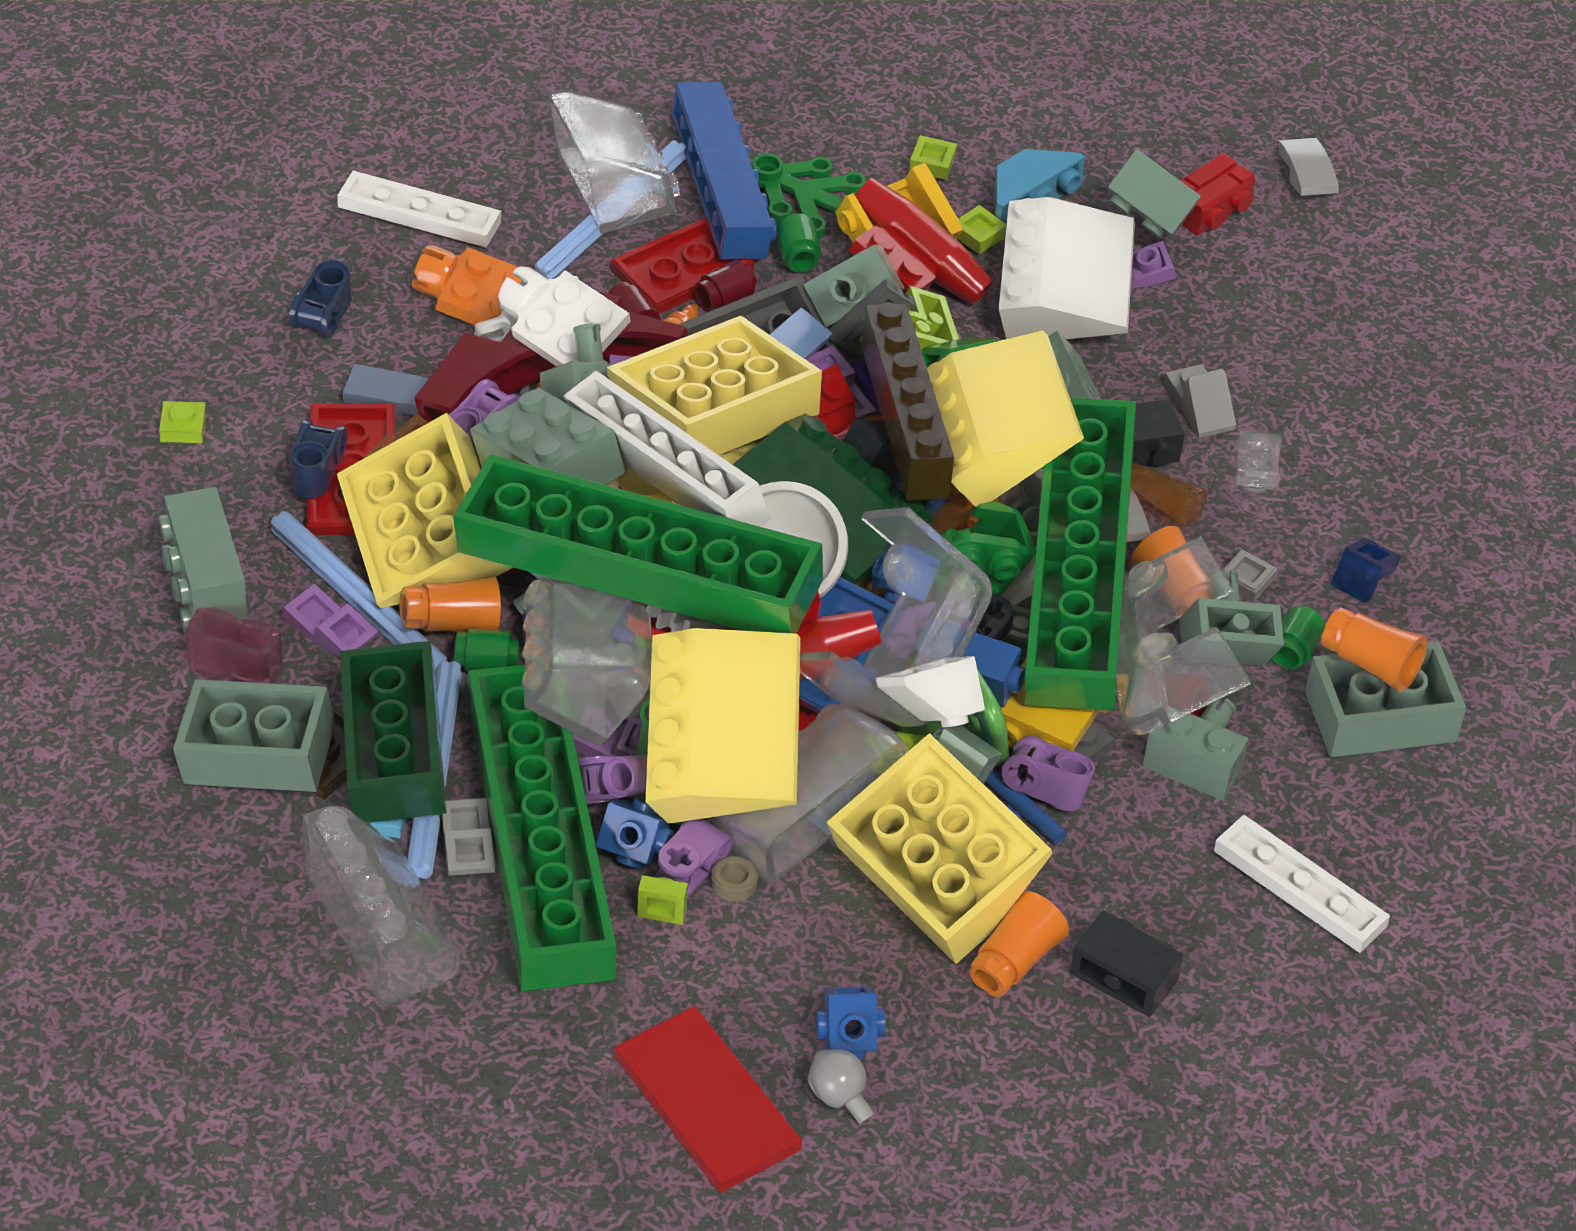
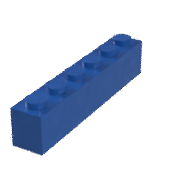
(722, 171)

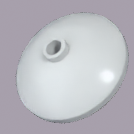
(812, 516)

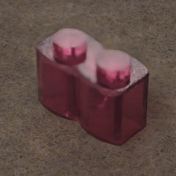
(233, 648)

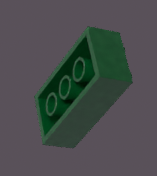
(392, 732)

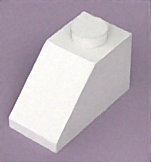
(937, 690)

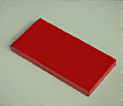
(366, 428)
(707, 1099)

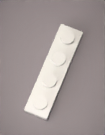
(419, 209)
(1301, 883)

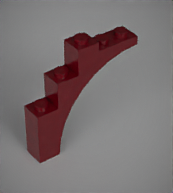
(516, 365)

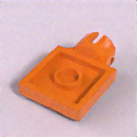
(463, 283)

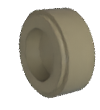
(734, 878)

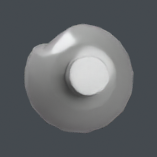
(839, 1080)

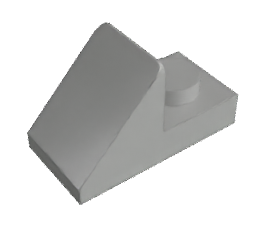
(1202, 399)

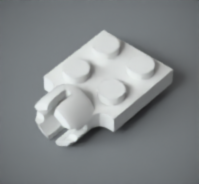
(552, 308)

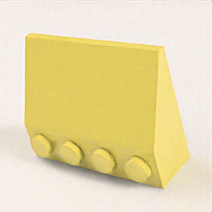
(723, 384)
(1003, 413)
(406, 506)
(722, 722)
(940, 847)

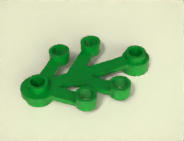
(776, 175)

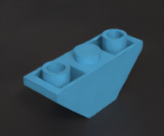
(1036, 176)

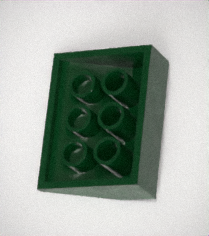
(810, 455)

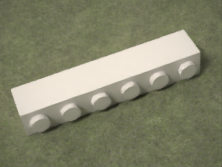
(669, 455)

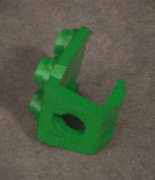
(997, 544)

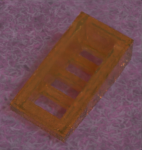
(1174, 497)

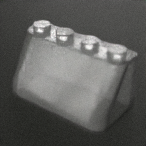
(612, 161)
(584, 656)
(835, 763)
(377, 905)

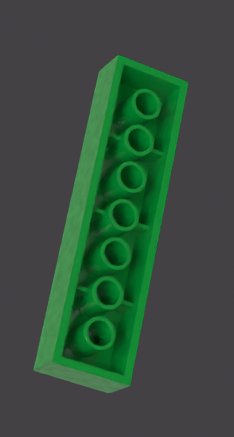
(638, 547)
(1082, 563)
(540, 837)

